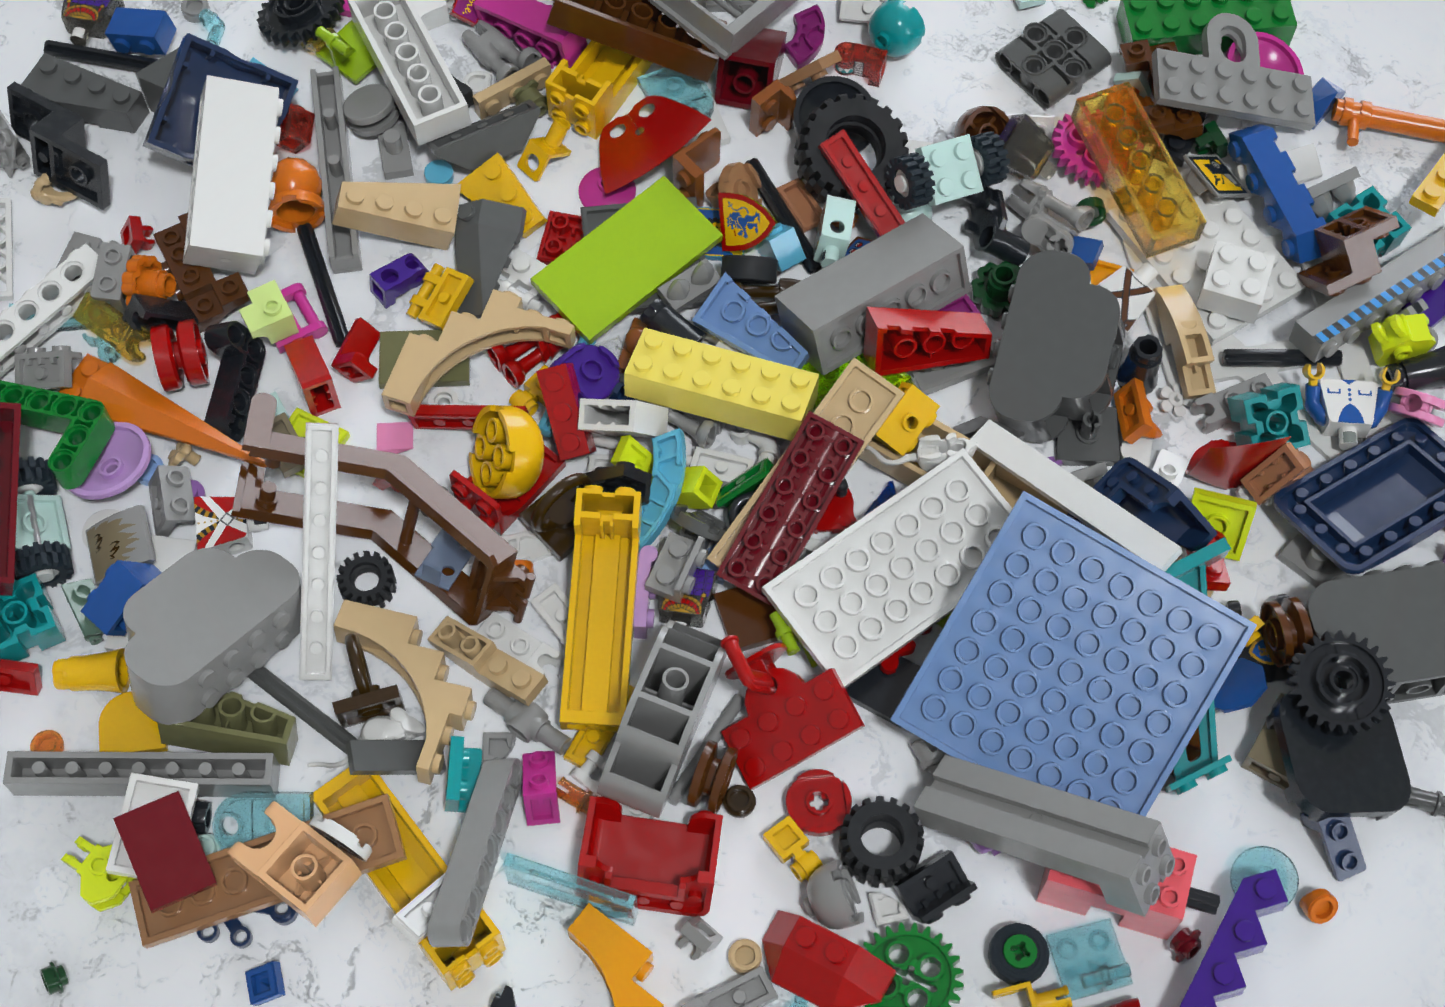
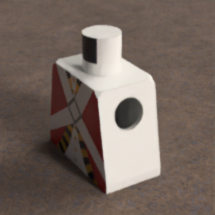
(219, 529)

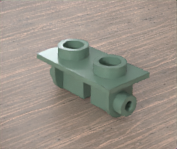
(76, 595)

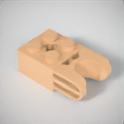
(290, 858)

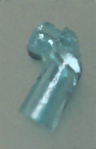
(213, 24)

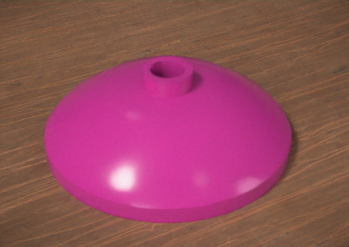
(1273, 54)

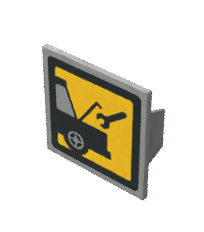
(1212, 174)

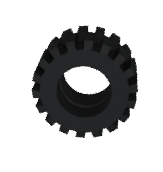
(886, 816)

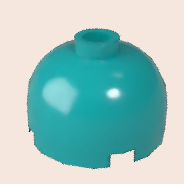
(896, 28)

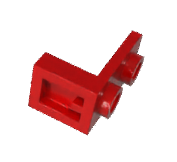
(355, 351)

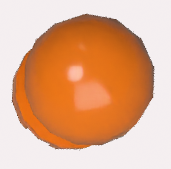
(296, 195)

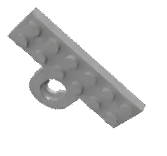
(1229, 87)

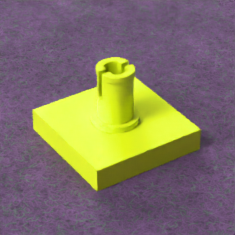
(1227, 515)

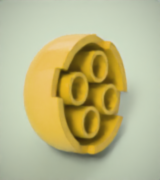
(514, 445)

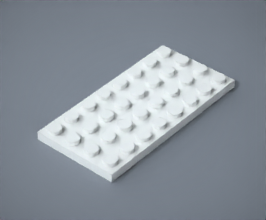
(891, 569)

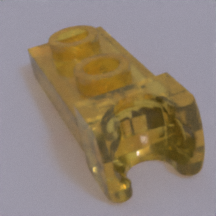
(109, 325)

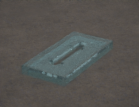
(570, 889)

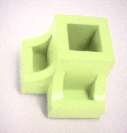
(268, 314)

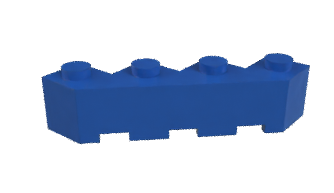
(1273, 179)

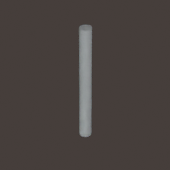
(715, 735)

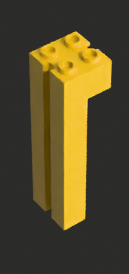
(593, 87)
(601, 609)
(410, 877)

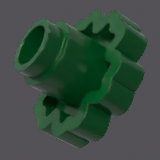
(993, 287)

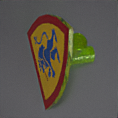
(743, 221)

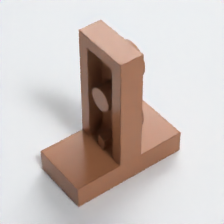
(1277, 472)

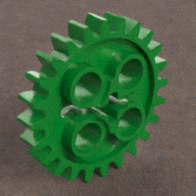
(920, 950)

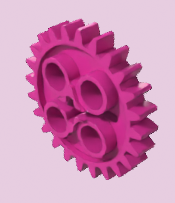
(1073, 153)

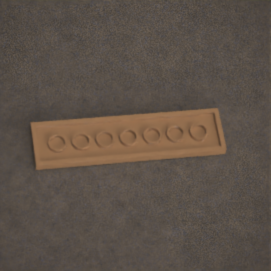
(241, 894)

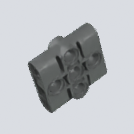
(1053, 58)

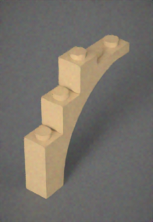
(427, 360)
(397, 641)

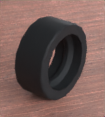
(750, 269)

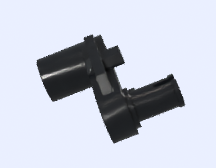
(989, 227)

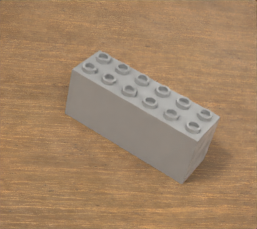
(902, 269)

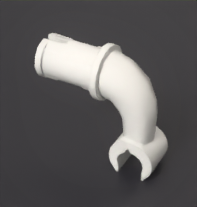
(767, 445)

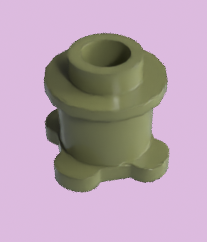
(531, 92)

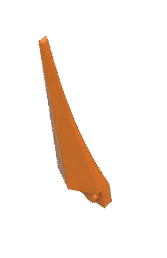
(140, 405)

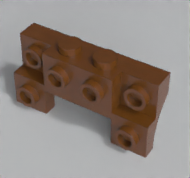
(1165, 119)
(196, 284)

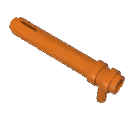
(1366, 115)

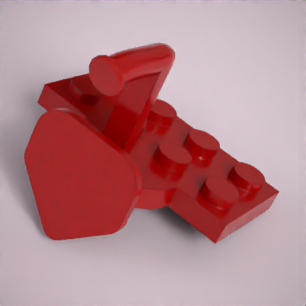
(788, 722)

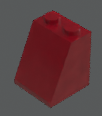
(750, 69)

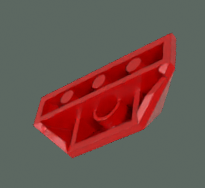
(823, 964)

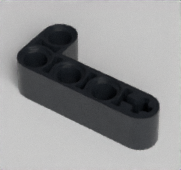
(236, 376)

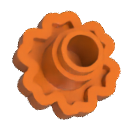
(147, 278)

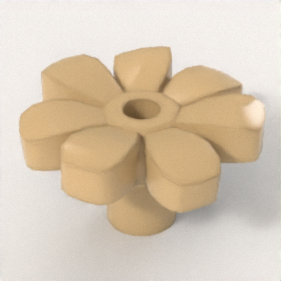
(183, 452)

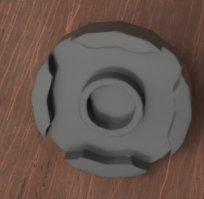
(698, 524)

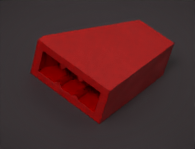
(312, 376)

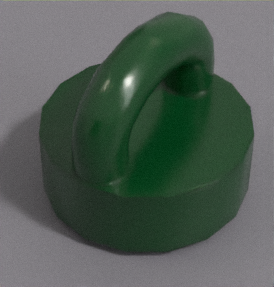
(1097, 204)

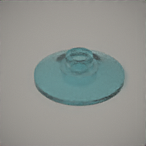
(1263, 859)

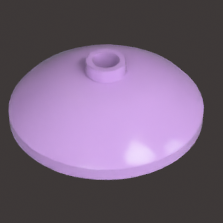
(118, 465)

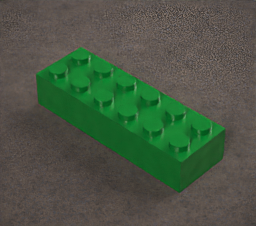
(1185, 19)

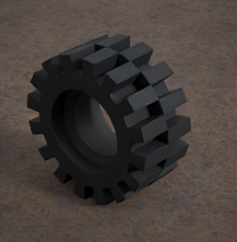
(365, 564)

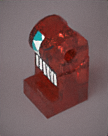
(862, 61)

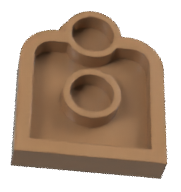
(814, 70)

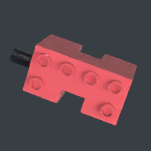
(1161, 919)

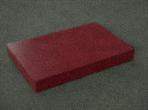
(165, 851)

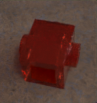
(296, 129)

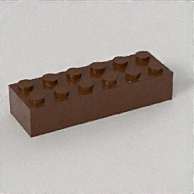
(636, 30)

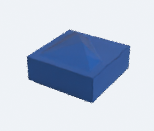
(265, 983)

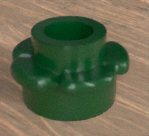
(54, 978)

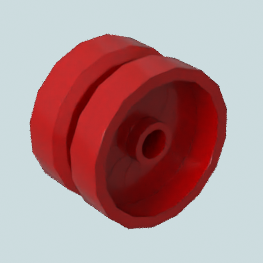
(175, 355)

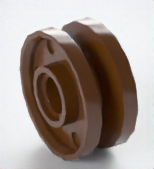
(1284, 629)
(712, 777)

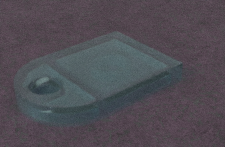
(678, 88)
(249, 809)

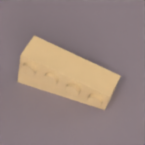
(400, 210)

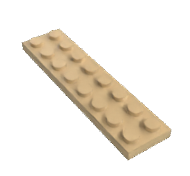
(855, 403)

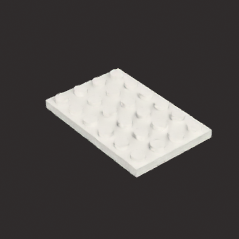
(1189, 262)

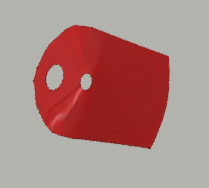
(1225, 464)

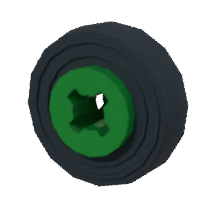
(1013, 965)

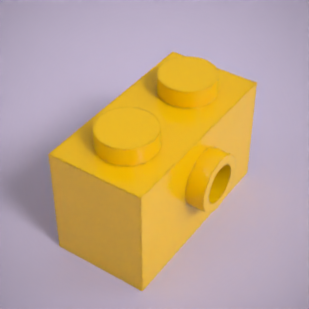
(907, 420)

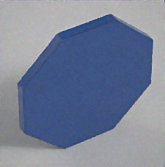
(1242, 687)

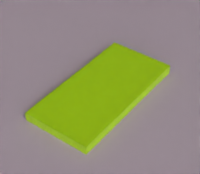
(626, 259)

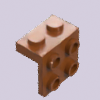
(694, 161)

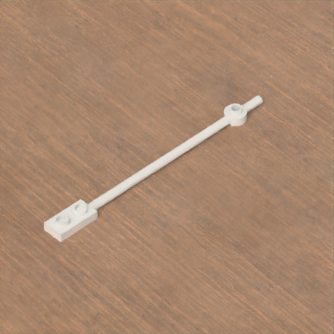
(721, 464)

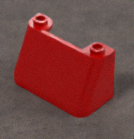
(656, 860)

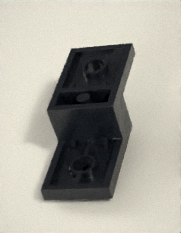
(59, 145)

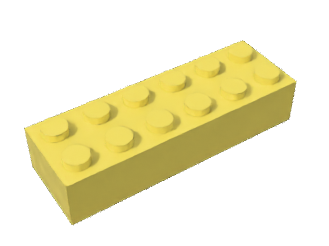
(720, 384)

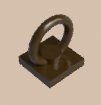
(553, 515)
(367, 699)

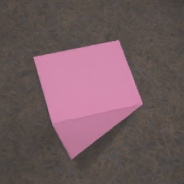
(394, 437)

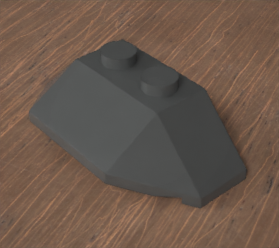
(481, 140)

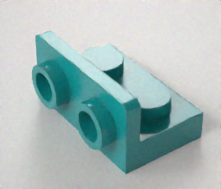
(462, 775)

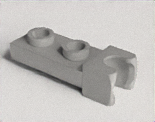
(1216, 404)
(746, 991)

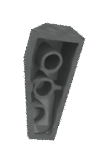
(483, 243)

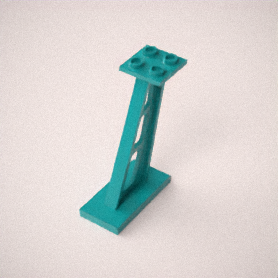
(1193, 573)

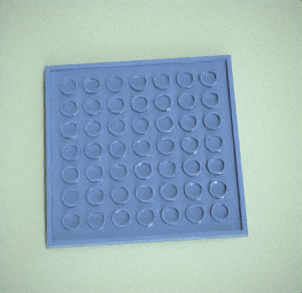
(1073, 663)

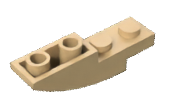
(1189, 340)
(486, 662)

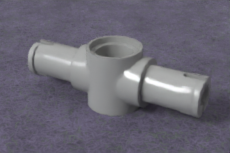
(527, 721)

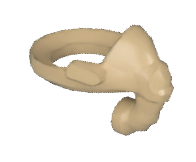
(45, 194)

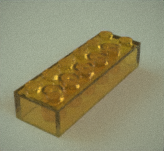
(1138, 169)

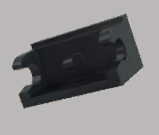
(155, 312)

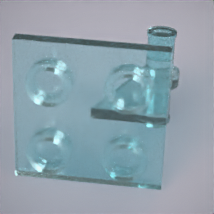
(1089, 959)

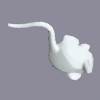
(931, 451)
(392, 727)

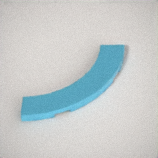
(666, 485)

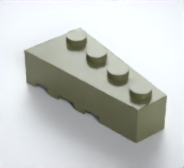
(236, 728)

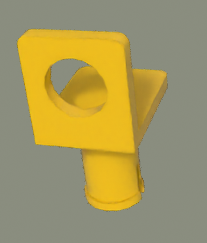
(545, 148)
(1035, 999)

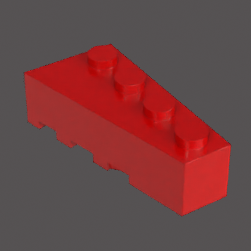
(923, 339)

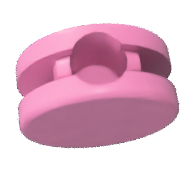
(1418, 406)

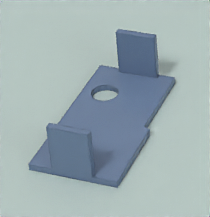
(444, 554)

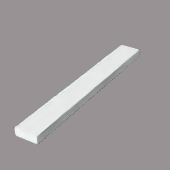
(1075, 496)
(318, 551)

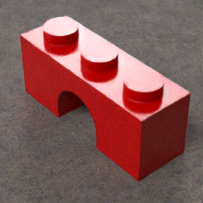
(560, 395)

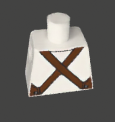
(1131, 291)

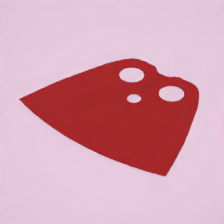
(664, 134)

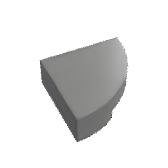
(497, 745)

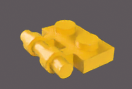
(446, 297)

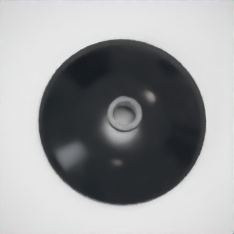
(821, 90)

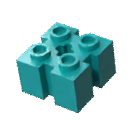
(1373, 199)
(1269, 415)
(27, 620)

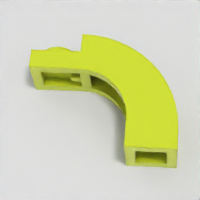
(699, 484)

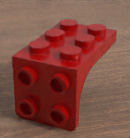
(501, 513)

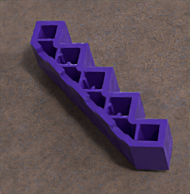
(1236, 938)

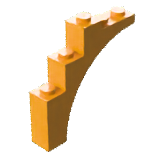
(616, 956)

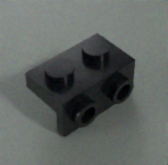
(622, 475)
(934, 888)

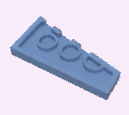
(745, 326)

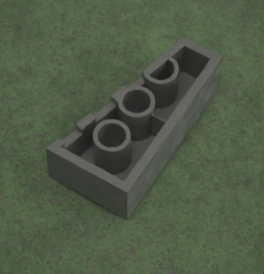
(88, 94)

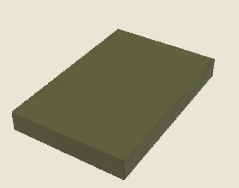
(391, 345)

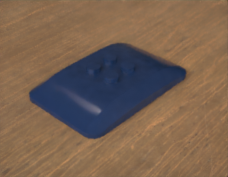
(1372, 497)

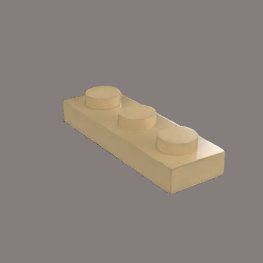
(500, 94)

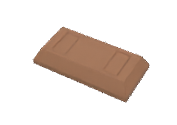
(801, 204)

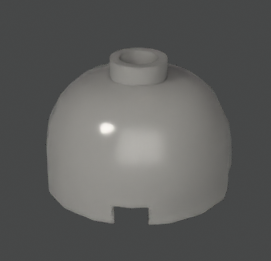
(833, 897)

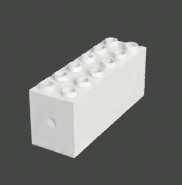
(233, 175)

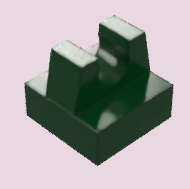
(1211, 141)

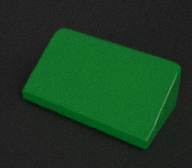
(744, 483)

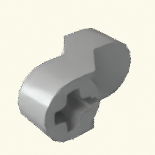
(1046, 234)

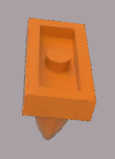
(1134, 412)

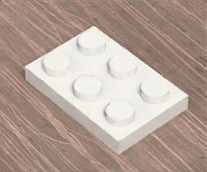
(141, 791)

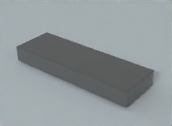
(385, 757)

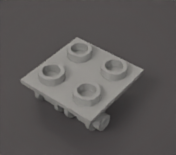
(11, 150)

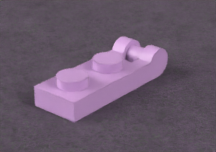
(643, 615)

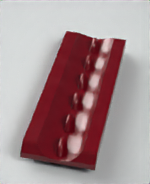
(790, 505)

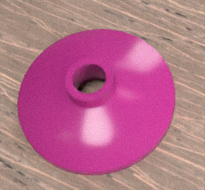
(593, 194)

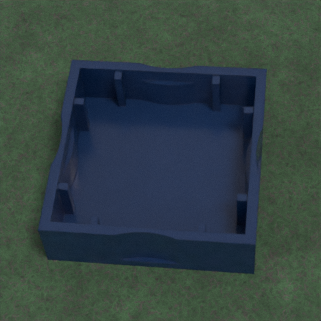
(176, 114)

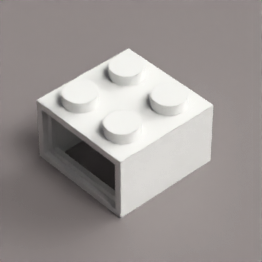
(1235, 281)

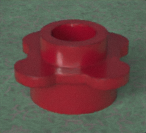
(1186, 944)

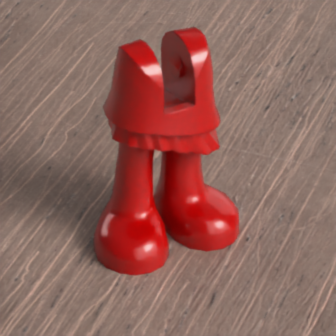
(515, 371)

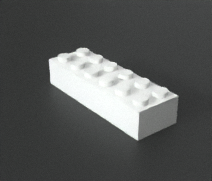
(411, 67)

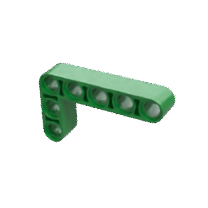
(81, 420)

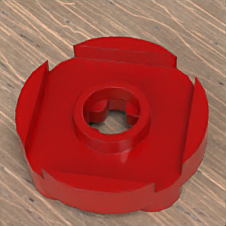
(830, 789)

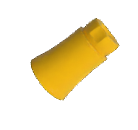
(92, 672)

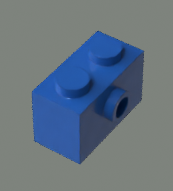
(140, 31)

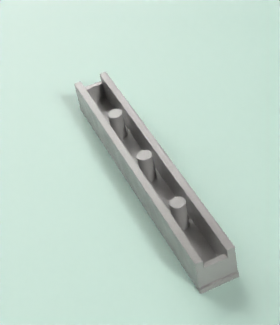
(334, 166)

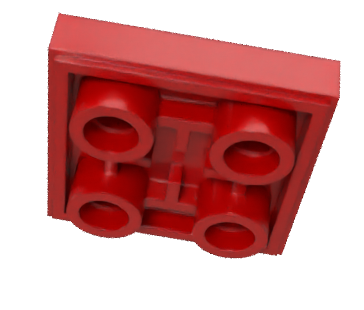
(559, 235)

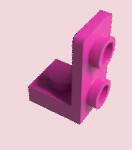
(540, 788)

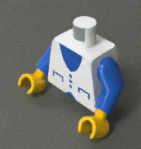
(1346, 406)

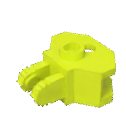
(1400, 338)
(97, 887)

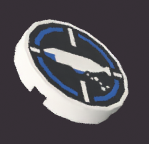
(340, 837)

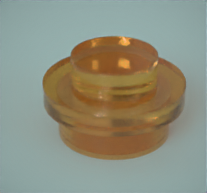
(47, 741)

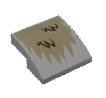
(120, 537)

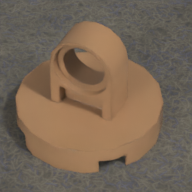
(738, 179)

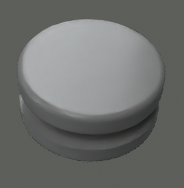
(371, 110)

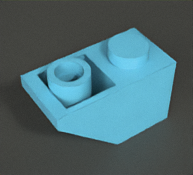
(783, 246)

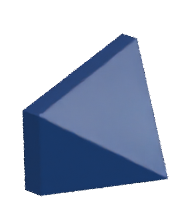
(1324, 97)

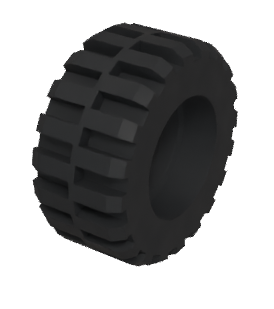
(853, 116)

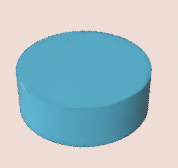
(439, 172)

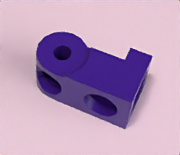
(396, 278)

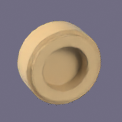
(744, 956)

